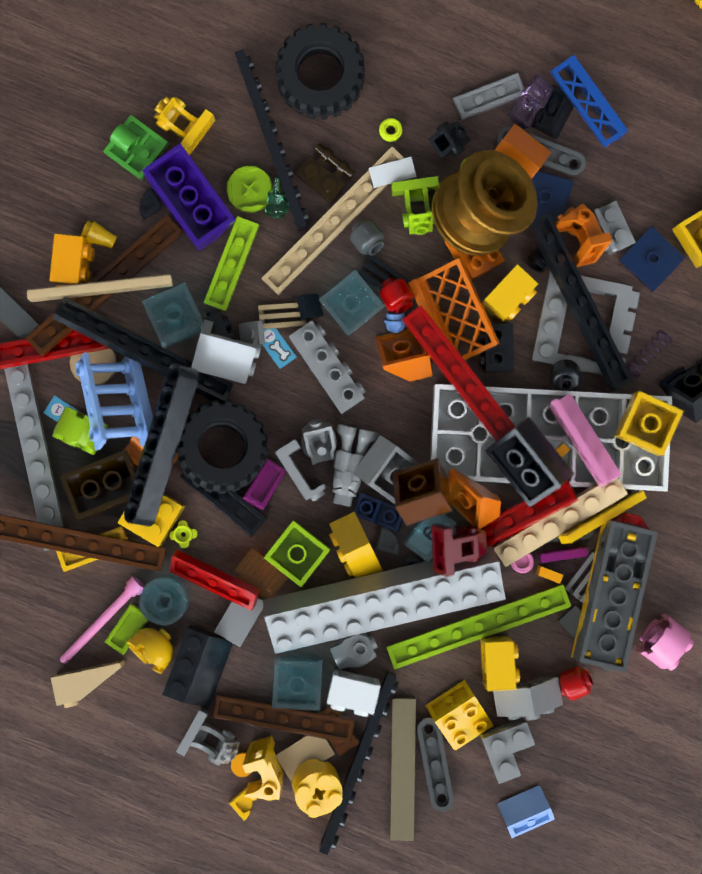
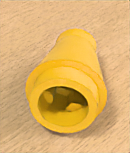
(98, 235)

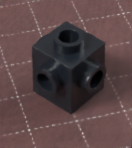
(449, 139)

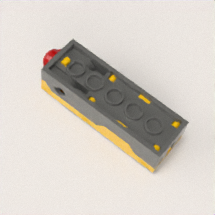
(614, 593)

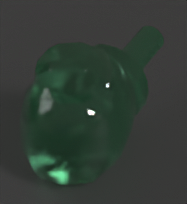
(277, 204)

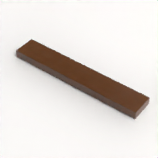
(281, 719)

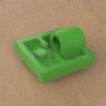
(135, 146)

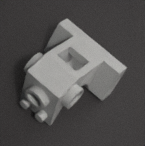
(196, 734)

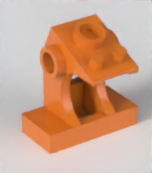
(589, 234)

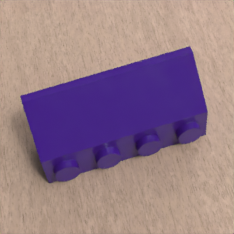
(189, 197)

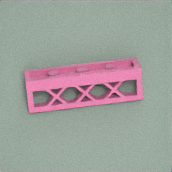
(585, 440)

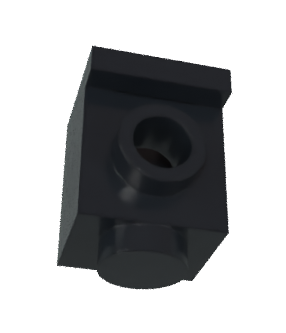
(220, 325)

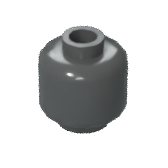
(367, 237)

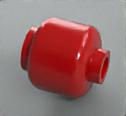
(396, 295)
(575, 683)

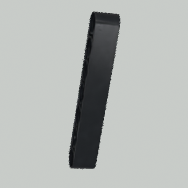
(161, 445)

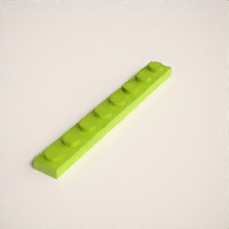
(478, 626)

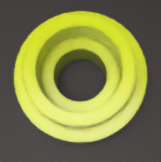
(390, 122)

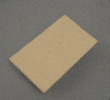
(304, 750)

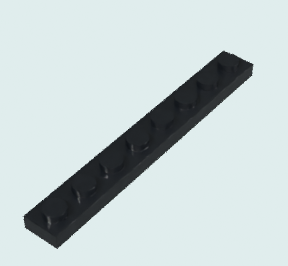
(269, 130)
(580, 302)
(134, 346)
(355, 771)

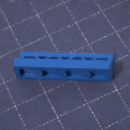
(593, 98)

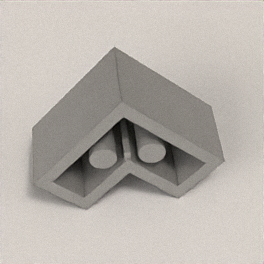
(529, 699)
(502, 743)

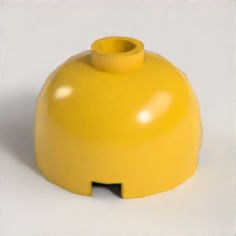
(152, 648)

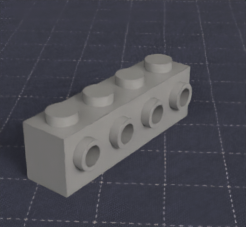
(326, 367)

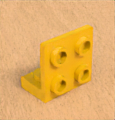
(459, 715)

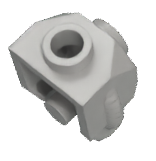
(318, 441)
(354, 651)

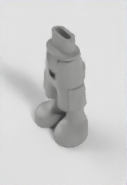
(345, 482)

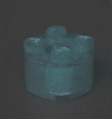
(161, 613)

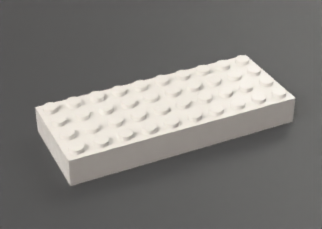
(461, 439)

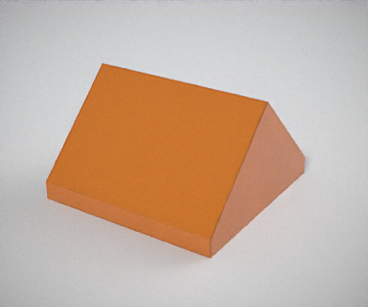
(524, 150)

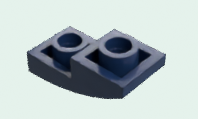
(378, 512)

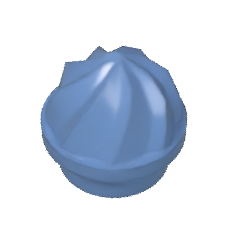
(394, 321)

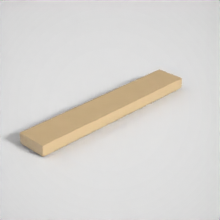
(99, 288)

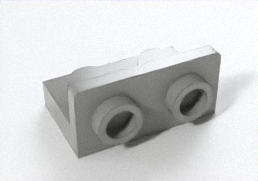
(612, 221)

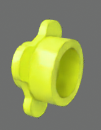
(176, 534)

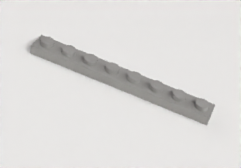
(34, 445)

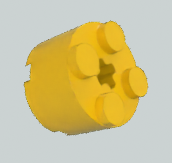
(317, 787)

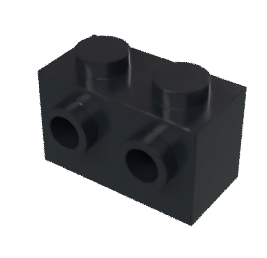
(500, 357)

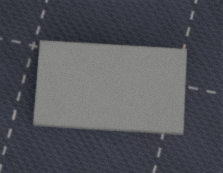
(238, 622)

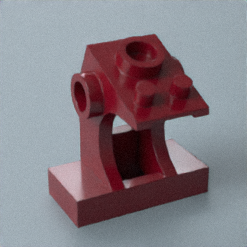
(450, 549)

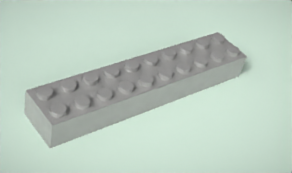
(380, 601)

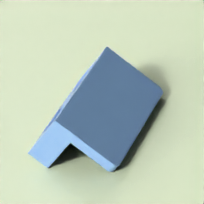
(526, 811)

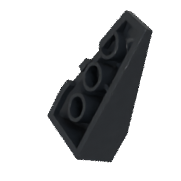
(686, 390)

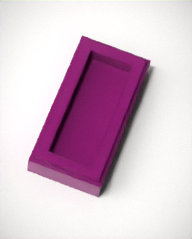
(264, 484)
(562, 554)

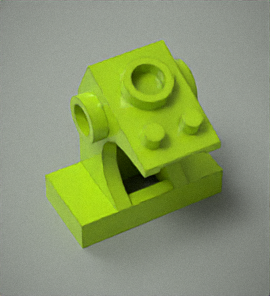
(416, 191)

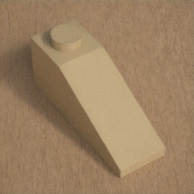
(76, 684)

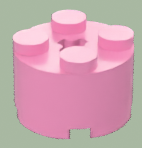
(665, 642)

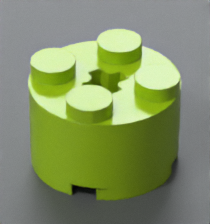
(74, 430)

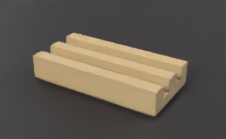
(262, 316)

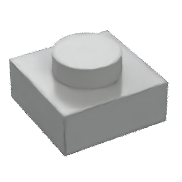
(248, 330)

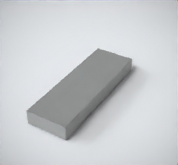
(488, 96)

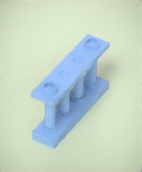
(134, 387)

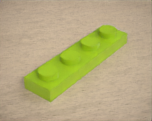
(231, 264)

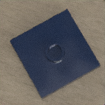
(551, 194)
(652, 259)

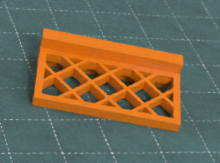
(425, 296)

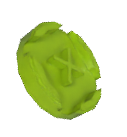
(249, 189)

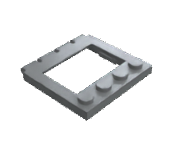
(553, 316)

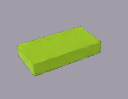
(128, 625)

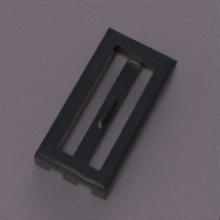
(382, 265)

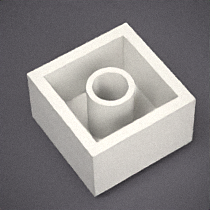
(353, 692)

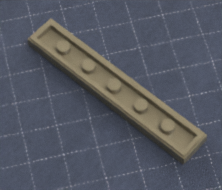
(403, 769)

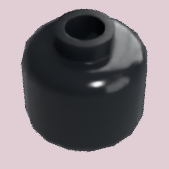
(566, 375)

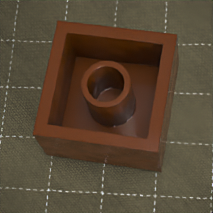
(422, 491)

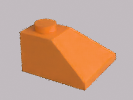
(403, 355)
(473, 500)

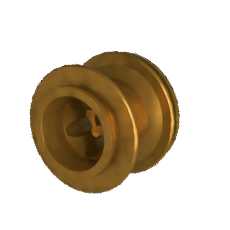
(484, 203)

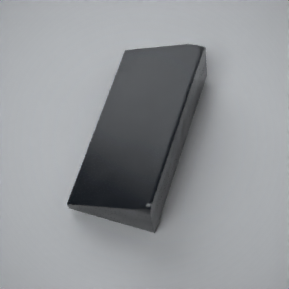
(554, 114)

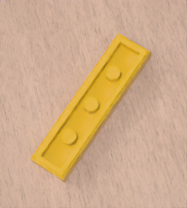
(602, 517)

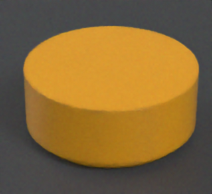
(236, 765)

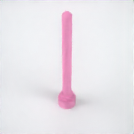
(132, 588)

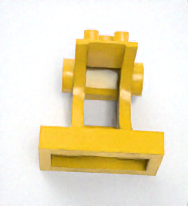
(168, 112)
(262, 758)

